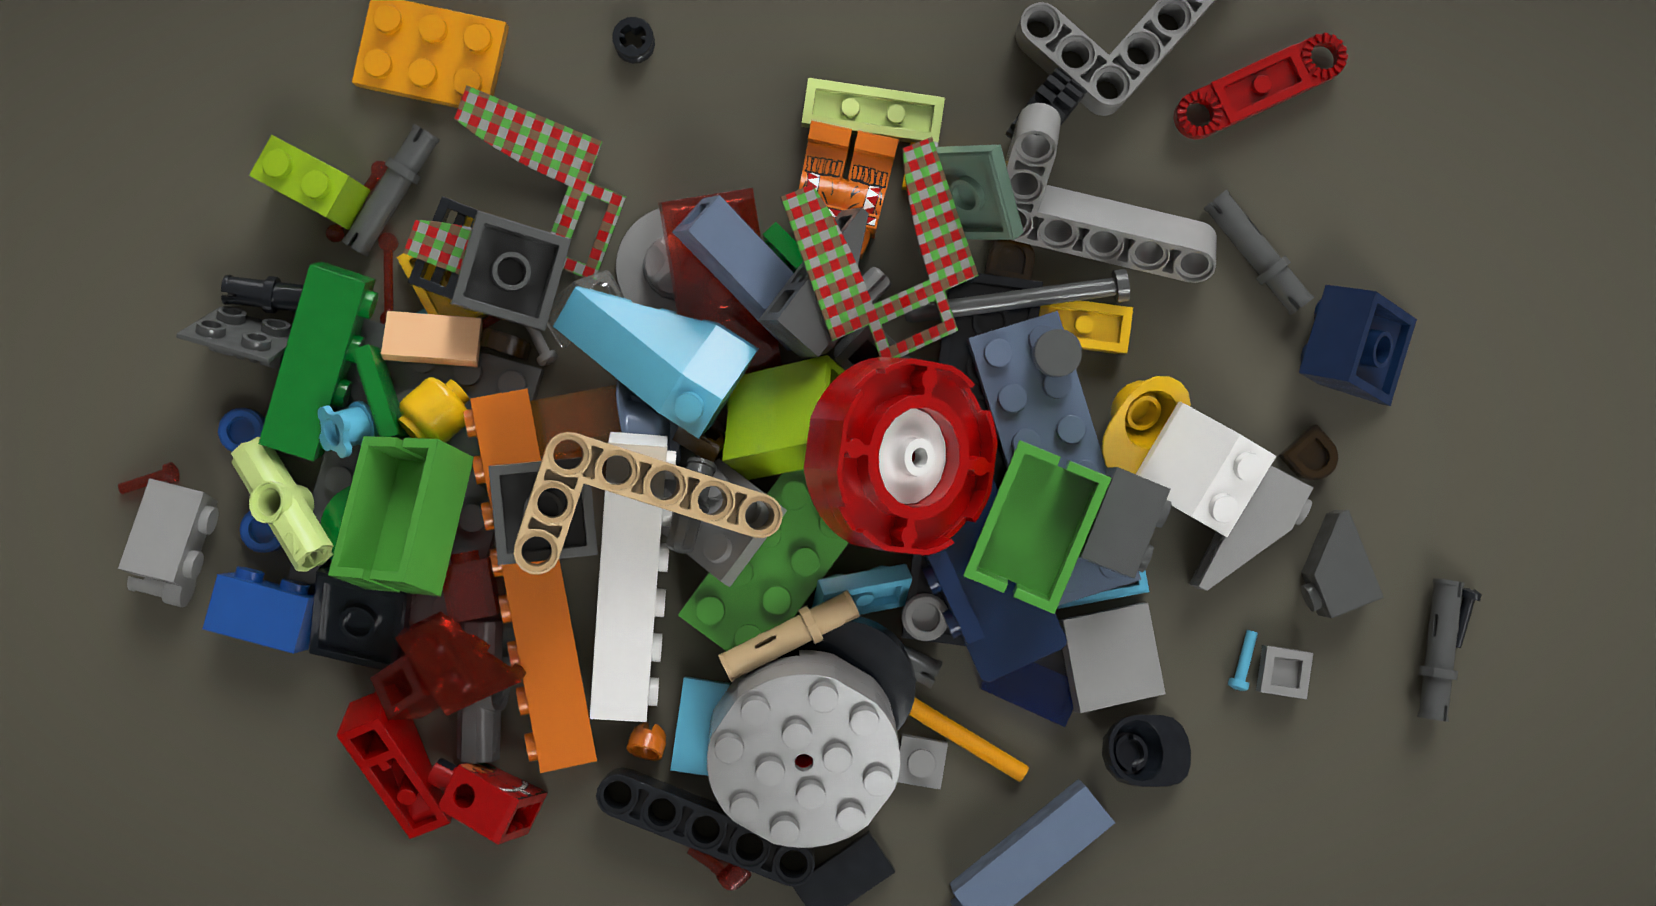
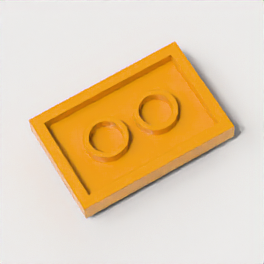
(428, 52)

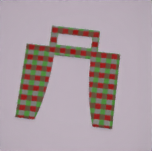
(540, 146)
(838, 280)

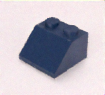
(1357, 343)

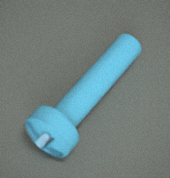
(1239, 679)

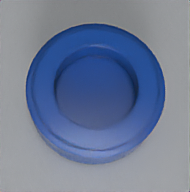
(240, 427)
(258, 535)

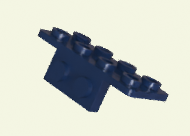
(994, 625)

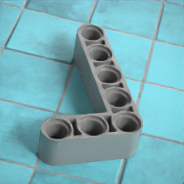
(1098, 64)
(1096, 225)

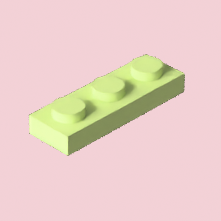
(873, 110)

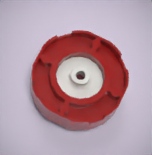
(900, 455)

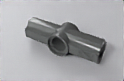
(481, 722)

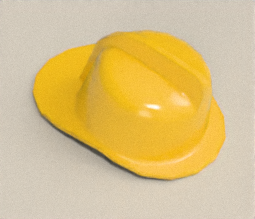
(1138, 418)

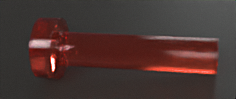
(168, 473)

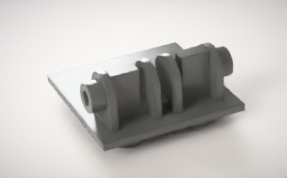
(236, 334)

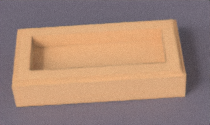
(432, 339)

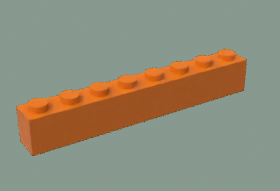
(533, 602)

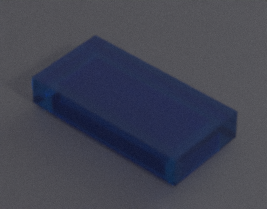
(1035, 690)

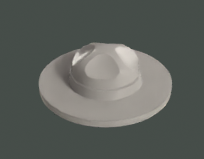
(644, 264)

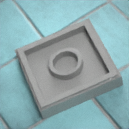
(1111, 657)

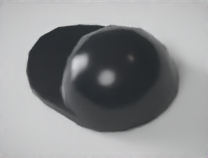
(1147, 751)

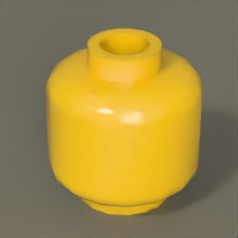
(433, 410)

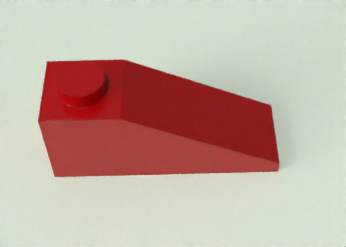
(394, 764)

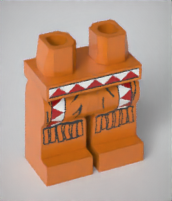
(867, 176)

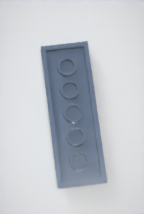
(1041, 413)

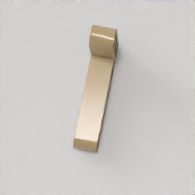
(635, 486)

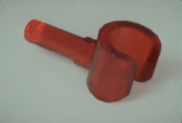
(729, 876)

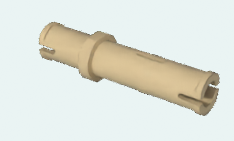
(789, 635)

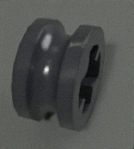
(630, 53)

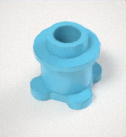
(345, 427)

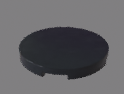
(876, 653)

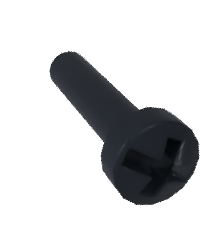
(1467, 604)

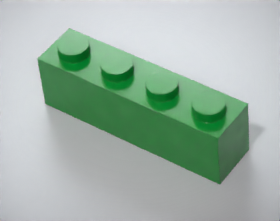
(318, 357)

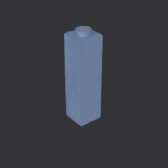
(734, 255)
(1033, 850)

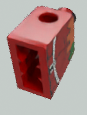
(487, 799)

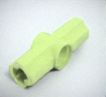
(282, 505)

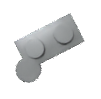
(169, 541)

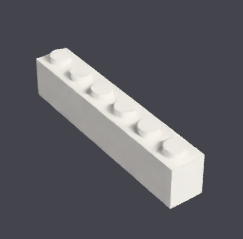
(629, 589)

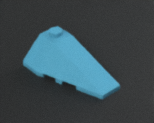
(665, 358)

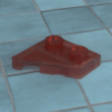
(455, 663)

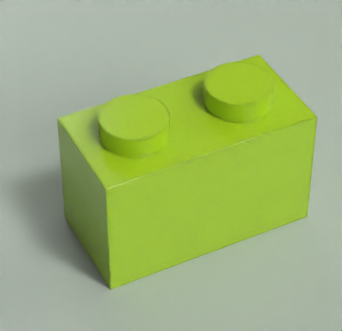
(310, 182)

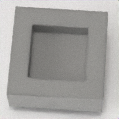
(1284, 672)
(922, 761)

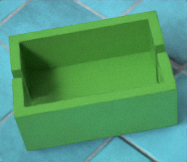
(401, 515)
(1037, 526)

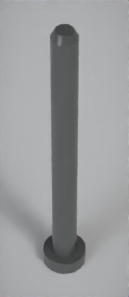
(1115, 286)

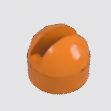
(647, 743)

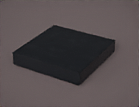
(357, 622)

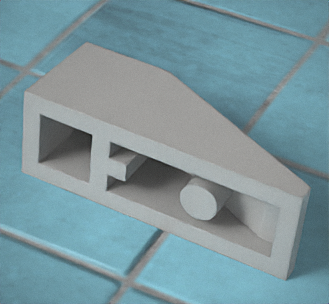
(1268, 516)

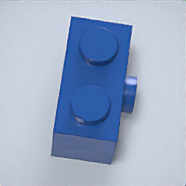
(261, 610)

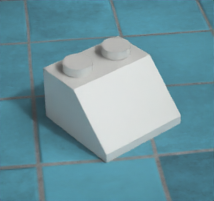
(1206, 467)

